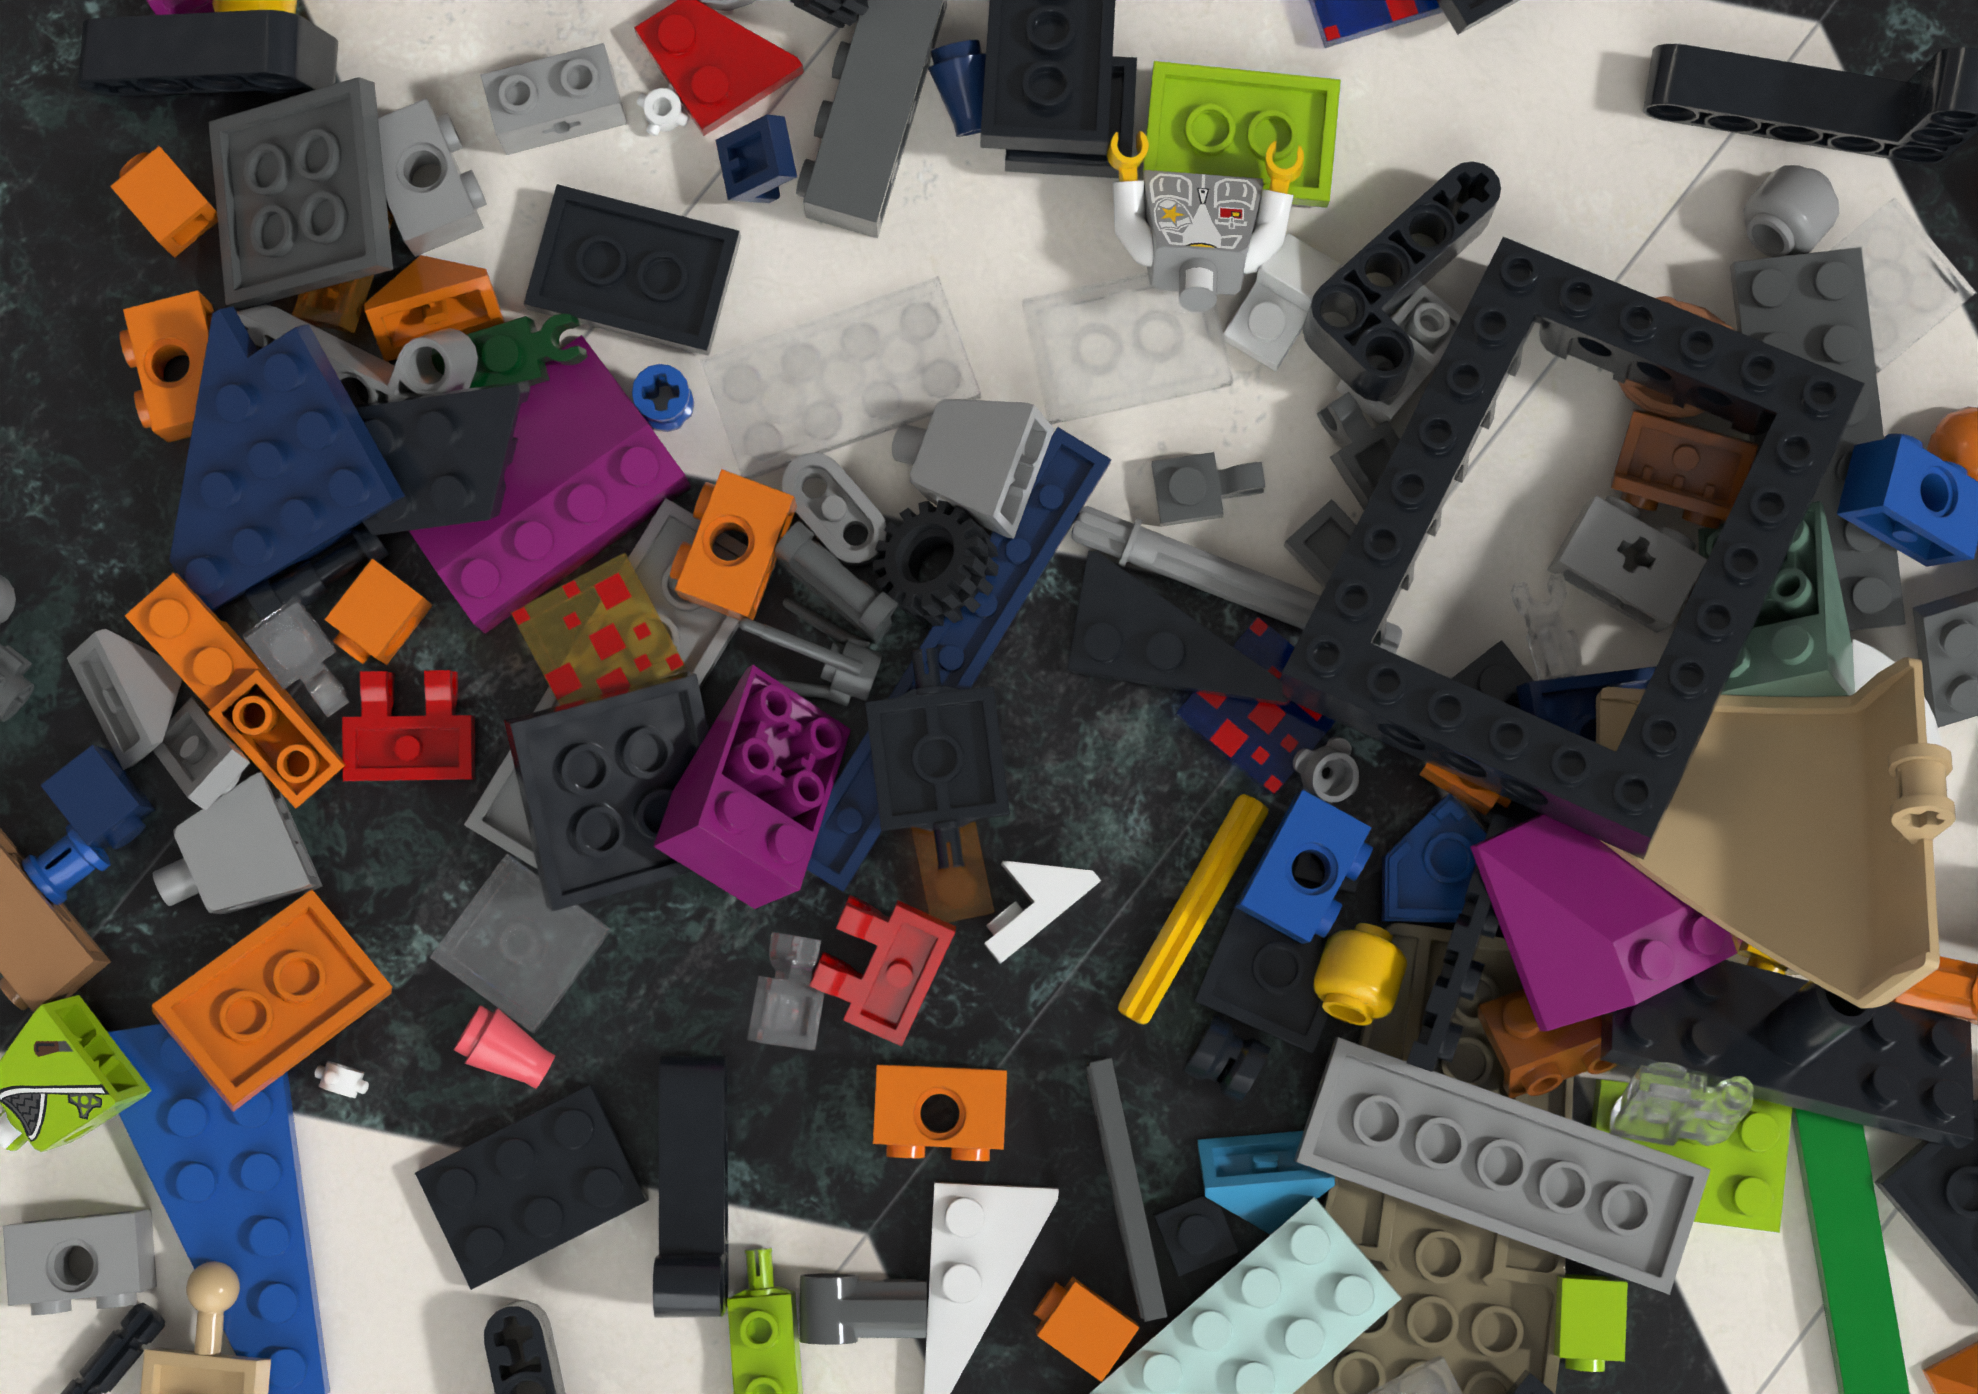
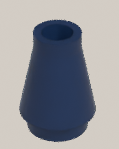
(959, 77)

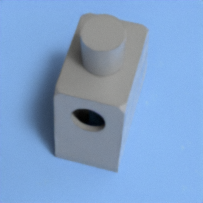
(977, 458)
(239, 852)

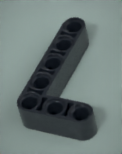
(1819, 105)

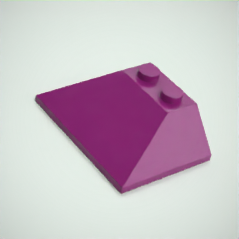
(1589, 924)

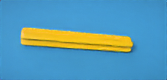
(1193, 909)

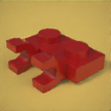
(408, 746)
(898, 973)

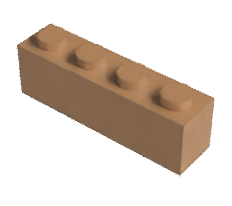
(41, 943)

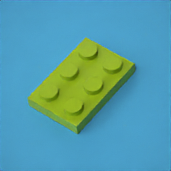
(1228, 117)
(1745, 1170)

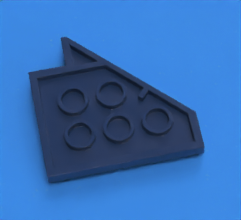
(270, 462)

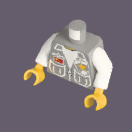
(1199, 228)

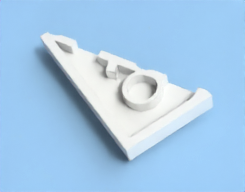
(975, 1254)

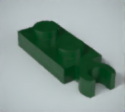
(519, 351)

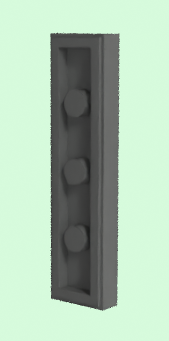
(1125, 1189)

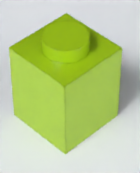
(1590, 1321)

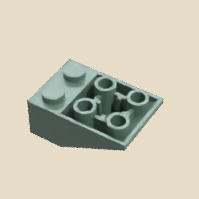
(1802, 630)

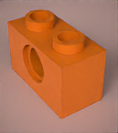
(153, 338)
(737, 584)
(904, 1089)

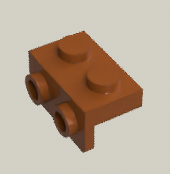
(1681, 468)
(1534, 1058)

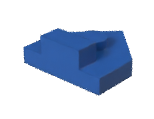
(1431, 867)

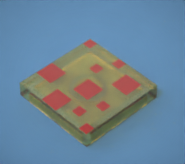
(598, 634)

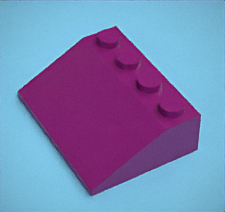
(576, 485)

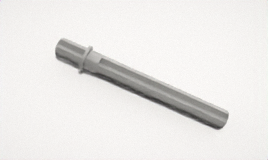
(1202, 570)

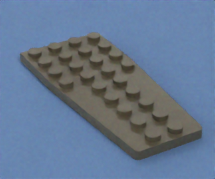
(1462, 1287)

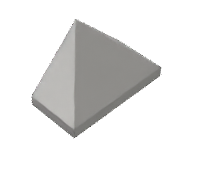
(128, 692)

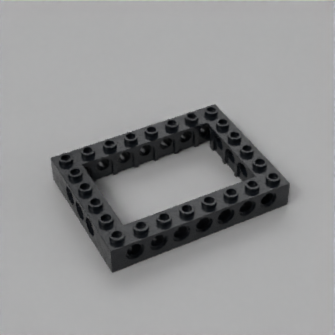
(1483, 739)

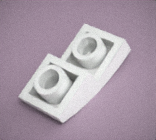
(1430, 327)

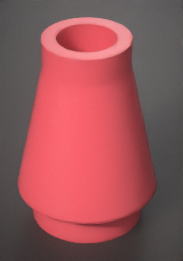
(503, 1048)

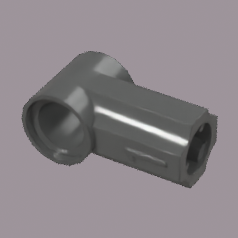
(843, 1308)

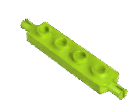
(764, 1332)

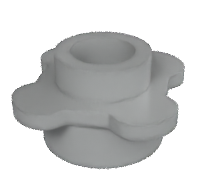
(1343, 774)

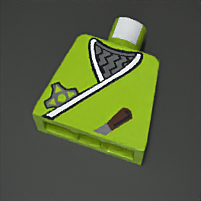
(63, 1078)

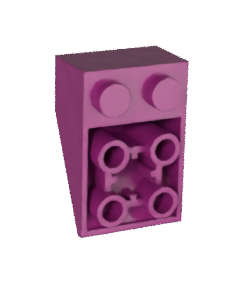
(755, 792)

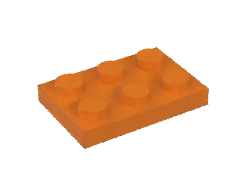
(271, 999)

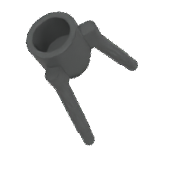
(848, 666)

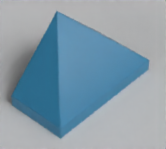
(1259, 1177)

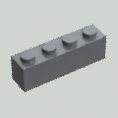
(870, 114)

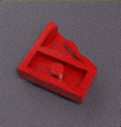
(714, 61)

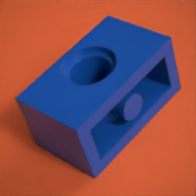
(1912, 500)
(1316, 829)

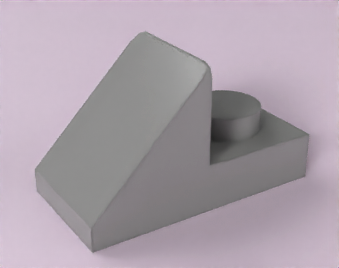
(202, 755)

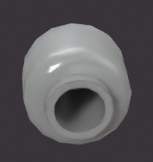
(1791, 211)

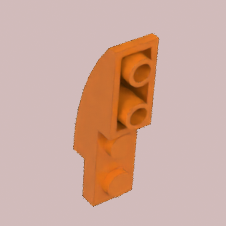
(236, 689)

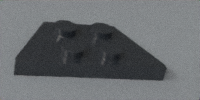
(445, 454)

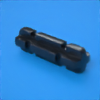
(118, 1352)

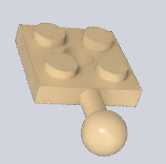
(205, 1370)

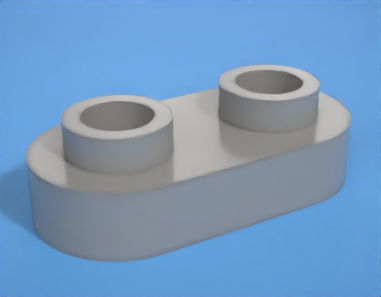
(836, 509)

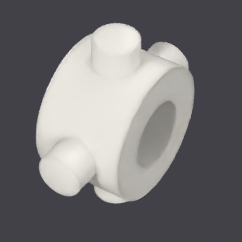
(662, 110)
(341, 1079)

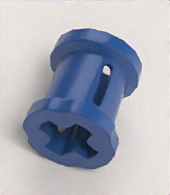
(647, 387)
(64, 865)

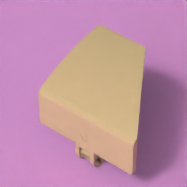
(1810, 829)

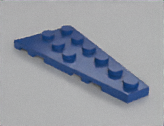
(233, 1200)

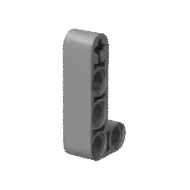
(409, 377)

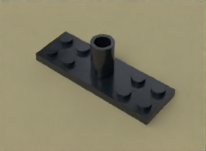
(1807, 1049)

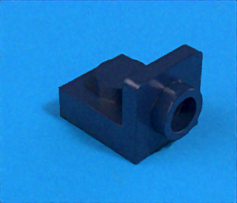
(756, 160)

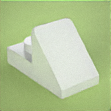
(1279, 302)
(1050, 891)

